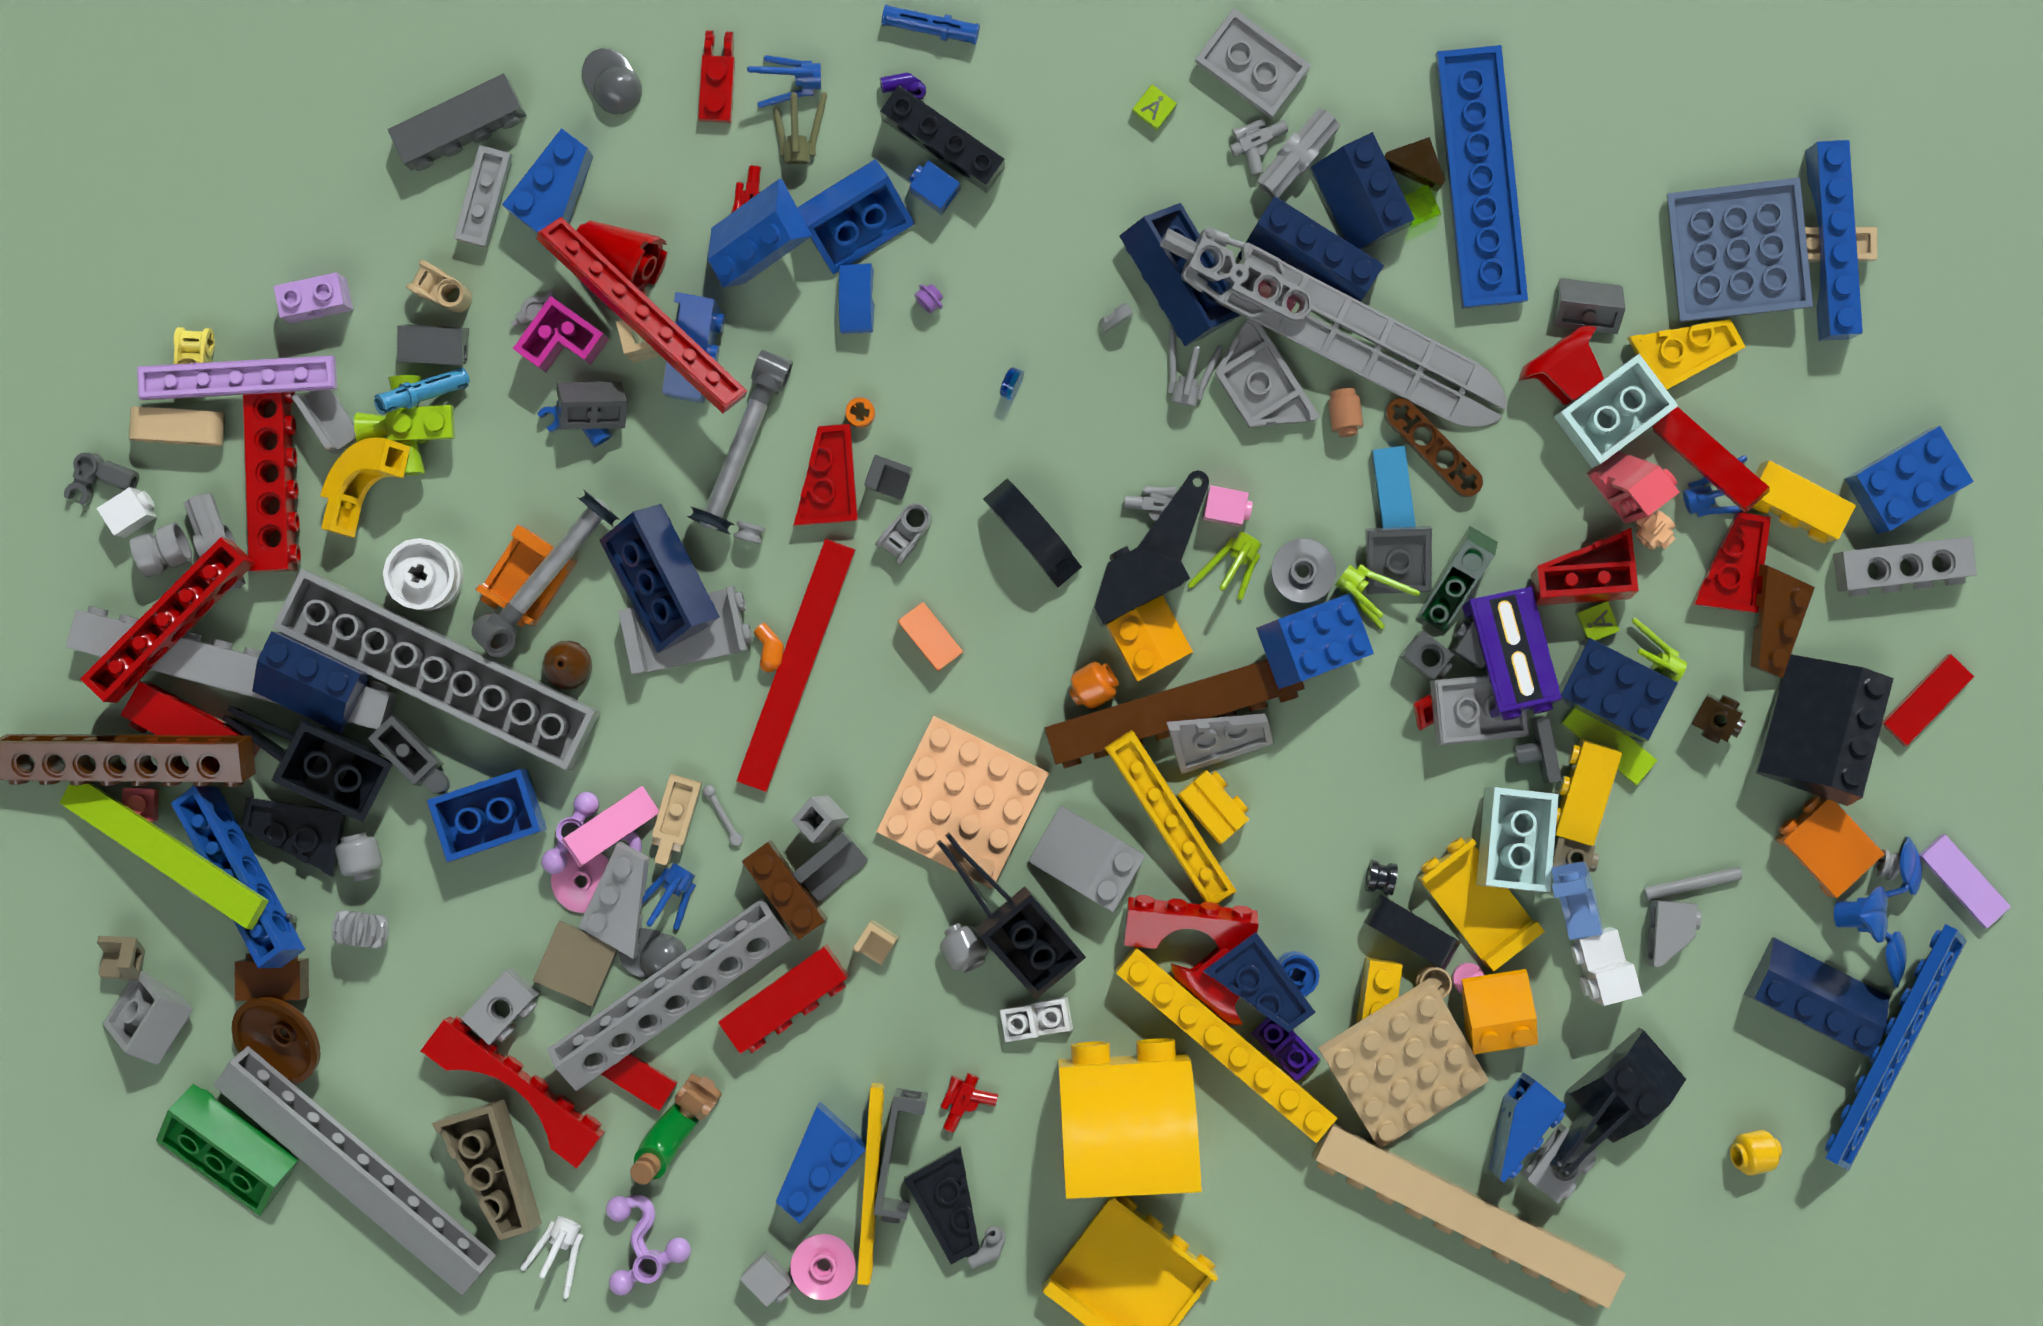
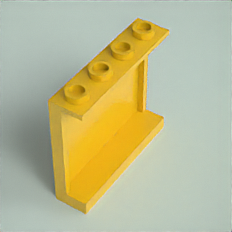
(1128, 1271)

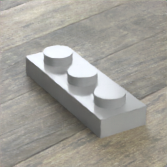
(483, 196)

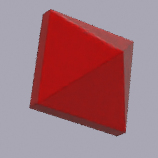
(1424, 712)

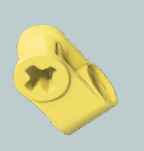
(193, 346)

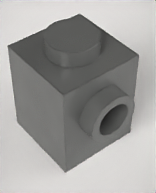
(1467, 645)

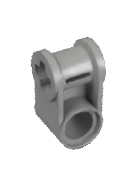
(904, 533)

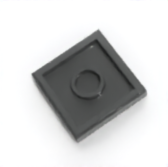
(1400, 555)

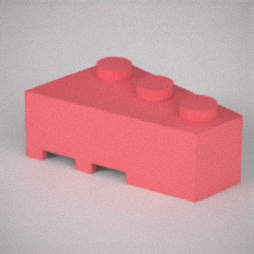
(1633, 485)

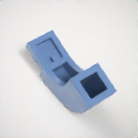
(1578, 899)

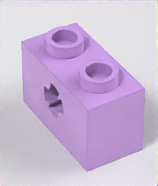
(313, 298)

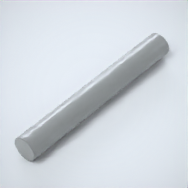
(1692, 883)

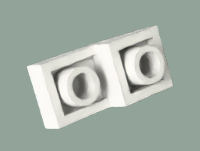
(1036, 1019)

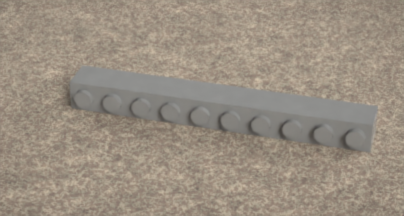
(211, 663)
(354, 1170)

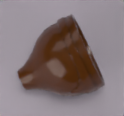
(567, 665)

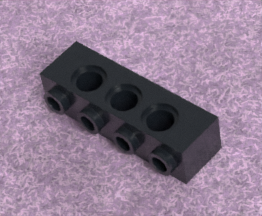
(942, 138)

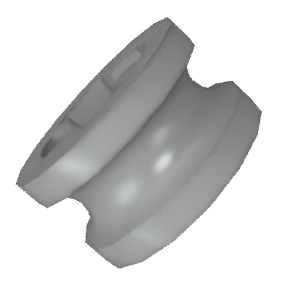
(749, 532)
(1888, 865)

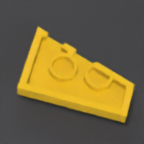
(1687, 350)

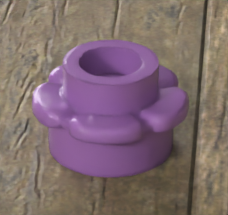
(929, 298)

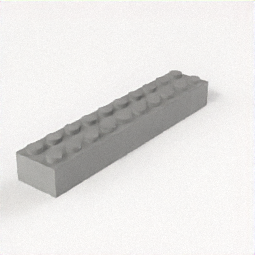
(436, 669)

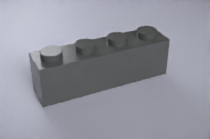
(457, 123)

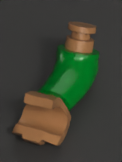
(670, 1131)

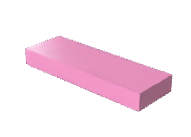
(610, 826)

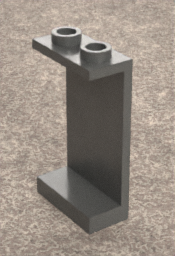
(907, 1101)

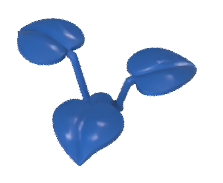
(1871, 916)

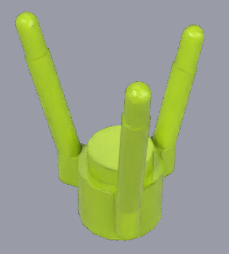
(1244, 550)
(1353, 582)
(1665, 663)

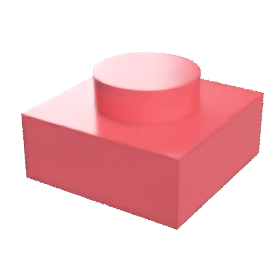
(142, 801)

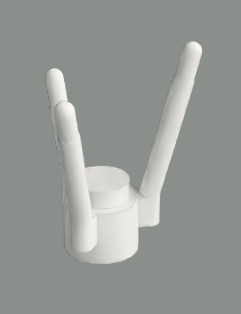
(562, 1234)

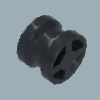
(1381, 877)

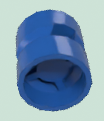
(1301, 970)

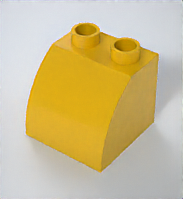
(1128, 1121)

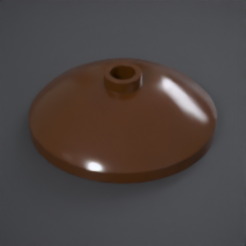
(278, 1035)

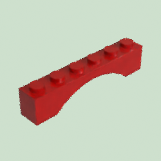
(567, 1130)

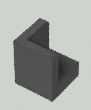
(888, 477)

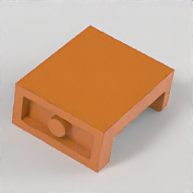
(515, 567)
(1829, 845)

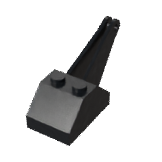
(1156, 564)
(321, 764)
(1021, 932)
(1618, 1098)

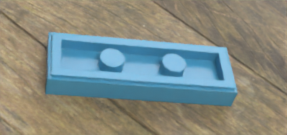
(1393, 487)

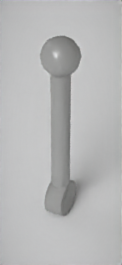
(735, 838)

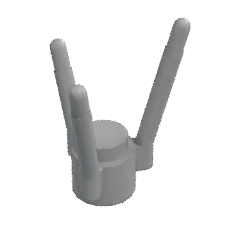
(1186, 389)

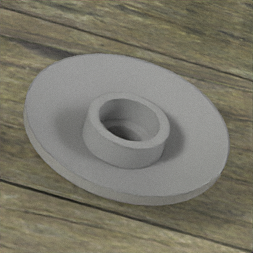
(1320, 570)

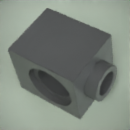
(1413, 652)

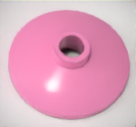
(565, 885)
(823, 1283)

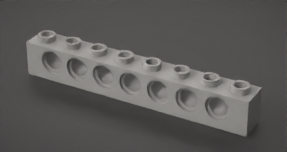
(668, 994)

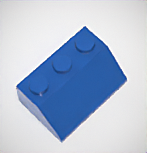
(855, 216)
(756, 235)

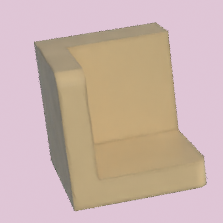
(875, 942)

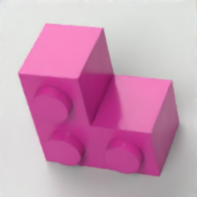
(559, 328)

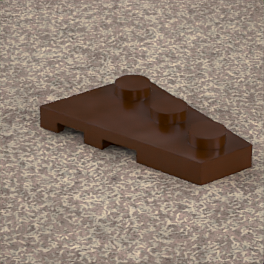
(1781, 614)

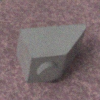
(1670, 929)

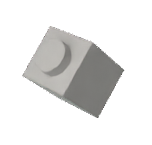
(820, 819)
(767, 1279)

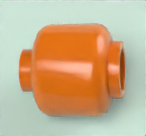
(1093, 685)

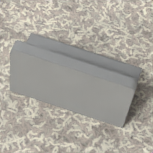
(327, 419)

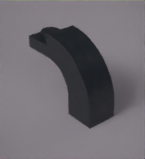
(1033, 532)

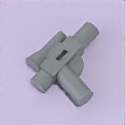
(1254, 142)
(1155, 504)

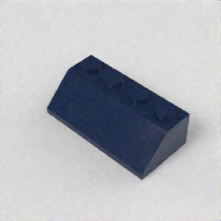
(1314, 249)
(1188, 310)
(659, 577)
(1820, 997)

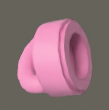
(1463, 971)

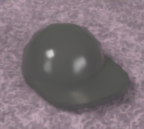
(611, 81)
(655, 952)

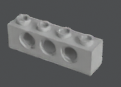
(1956, 558)

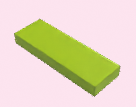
(1634, 760)

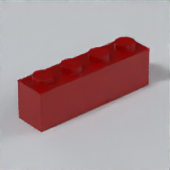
(166, 714)
(783, 999)

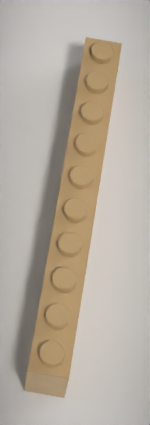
(1469, 1215)

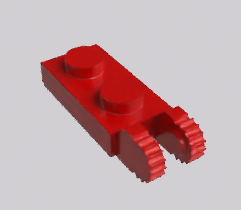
(717, 81)

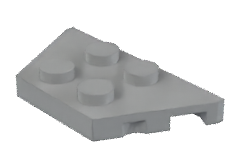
(1261, 381)

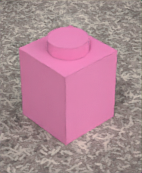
(1227, 506)

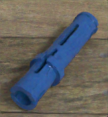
(930, 24)

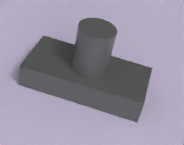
(1541, 750)

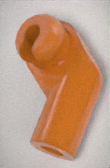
(772, 648)

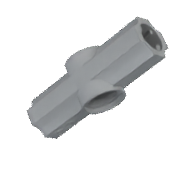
(1298, 153)
(208, 525)

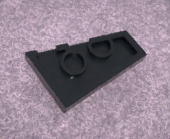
(297, 829)
(946, 1203)

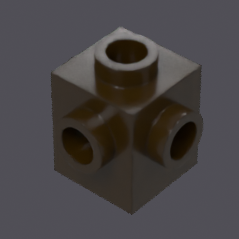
(1706, 718)

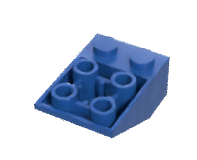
(1523, 1119)

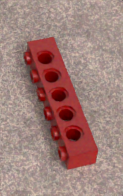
(260, 491)
(167, 620)

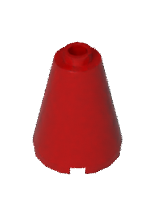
(632, 252)

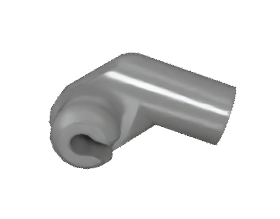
(990, 1249)

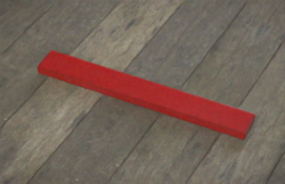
(641, 315)
(796, 665)

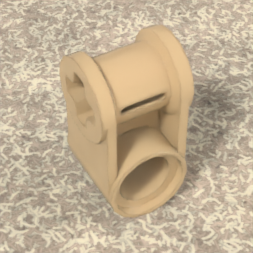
(436, 285)

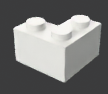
(1605, 970)

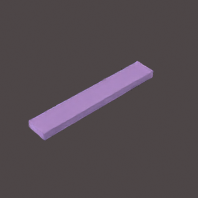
(237, 377)

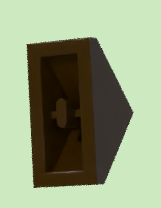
(1417, 163)

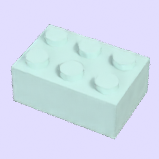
(1615, 411)
(1517, 839)

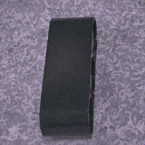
(1412, 931)

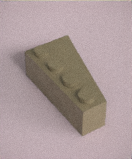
(493, 1166)

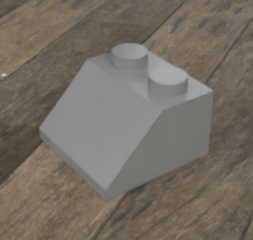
(147, 1018)

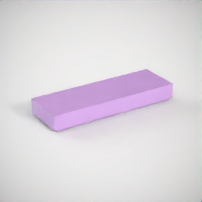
(1964, 881)

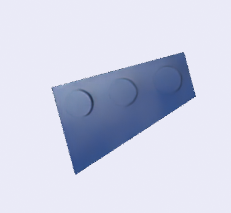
(551, 183)
(701, 321)
(820, 1162)

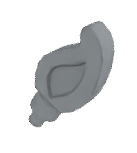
(530, 309)

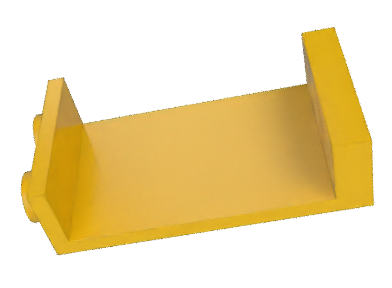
(1484, 915)

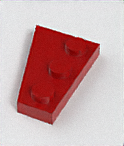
(830, 479)
(1733, 574)

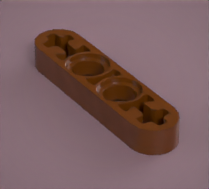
(1437, 443)

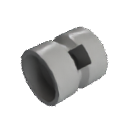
(166, 547)

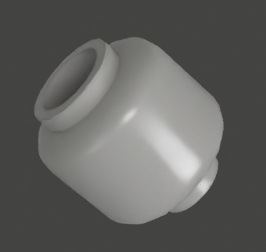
(358, 856)
(963, 948)

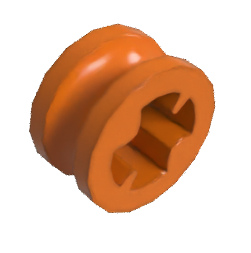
(867, 406)

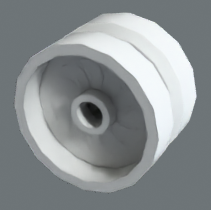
(404, 571)

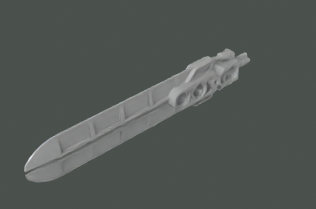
(1343, 311)

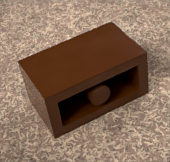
(283, 983)

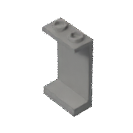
(721, 638)

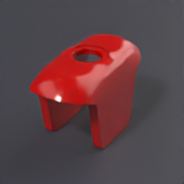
(1567, 367)
(1207, 989)

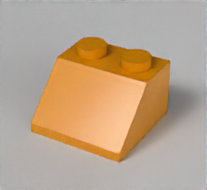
(1149, 638)
(1499, 1011)

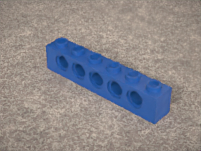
(222, 842)

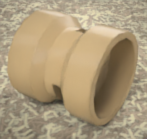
(1438, 976)

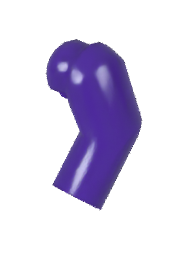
(906, 81)

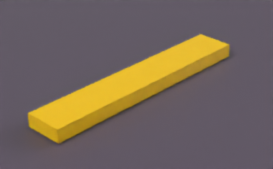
(1170, 818)
(871, 1180)

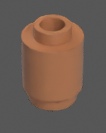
(1345, 412)

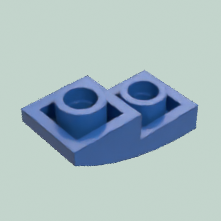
(855, 298)

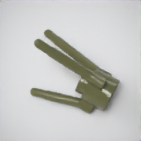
(796, 148)

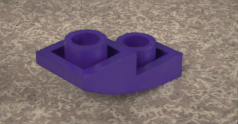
(1286, 1048)

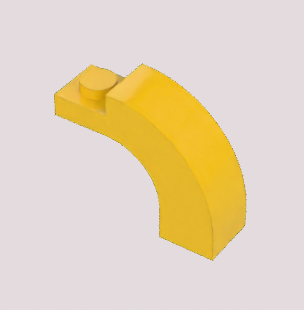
(353, 477)

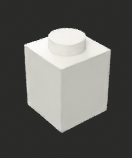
(127, 512)

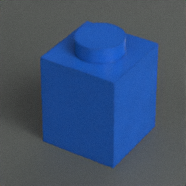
(933, 186)

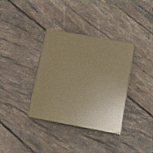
(575, 963)

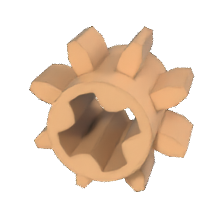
(1655, 530)

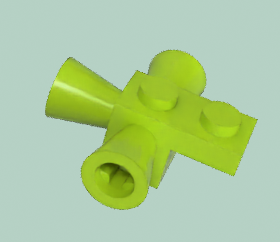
(408, 426)

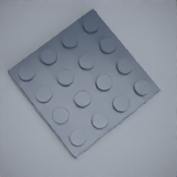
(1739, 250)

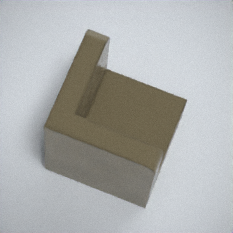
(120, 958)

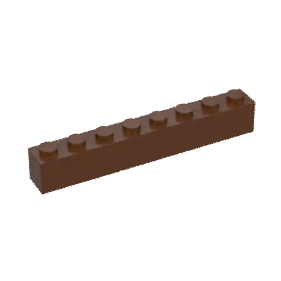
(1148, 715)

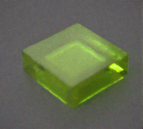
(1422, 205)

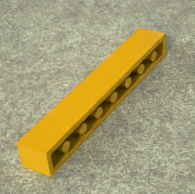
(1226, 1044)

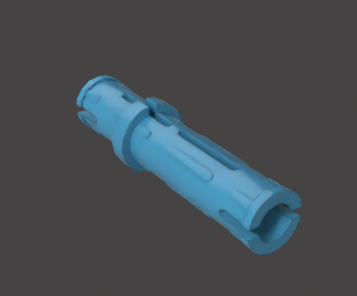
(411, 394)

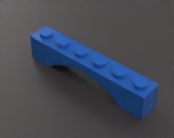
(1839, 288)

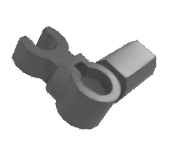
(89, 467)

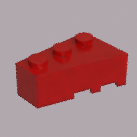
(1590, 574)

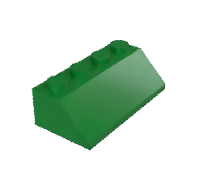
(226, 1149)

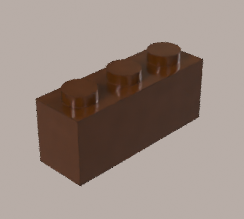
(783, 890)

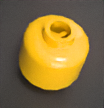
(1755, 1152)

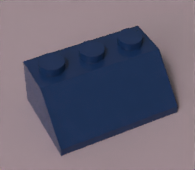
(1362, 192)
(308, 681)

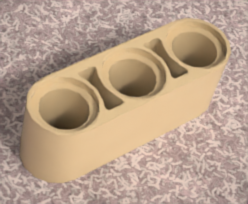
(176, 426)

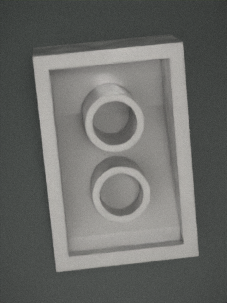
(1087, 858)

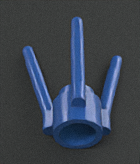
(806, 75)
(1699, 498)
(676, 880)

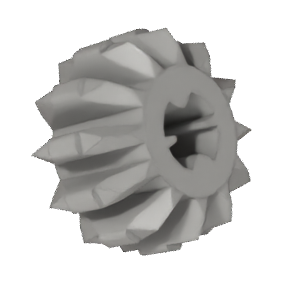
(360, 929)

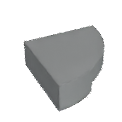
(1119, 316)

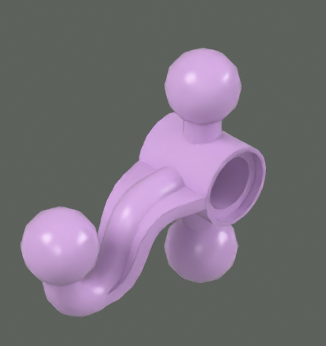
(585, 805)
(676, 1251)

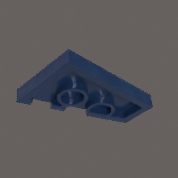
(1260, 979)

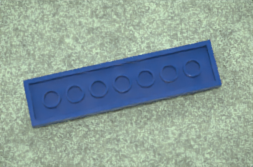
(1481, 176)
(1901, 1036)

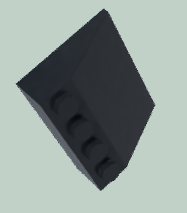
(1825, 728)

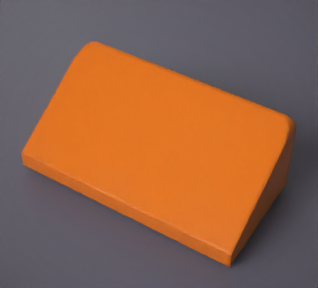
(930, 636)

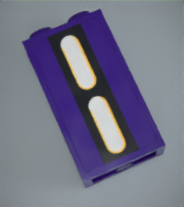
(1514, 652)

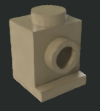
(1565, 848)

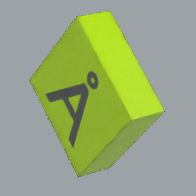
(1154, 107)
(1597, 621)

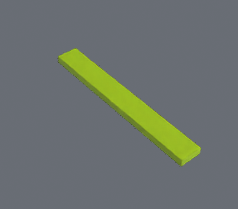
(165, 853)

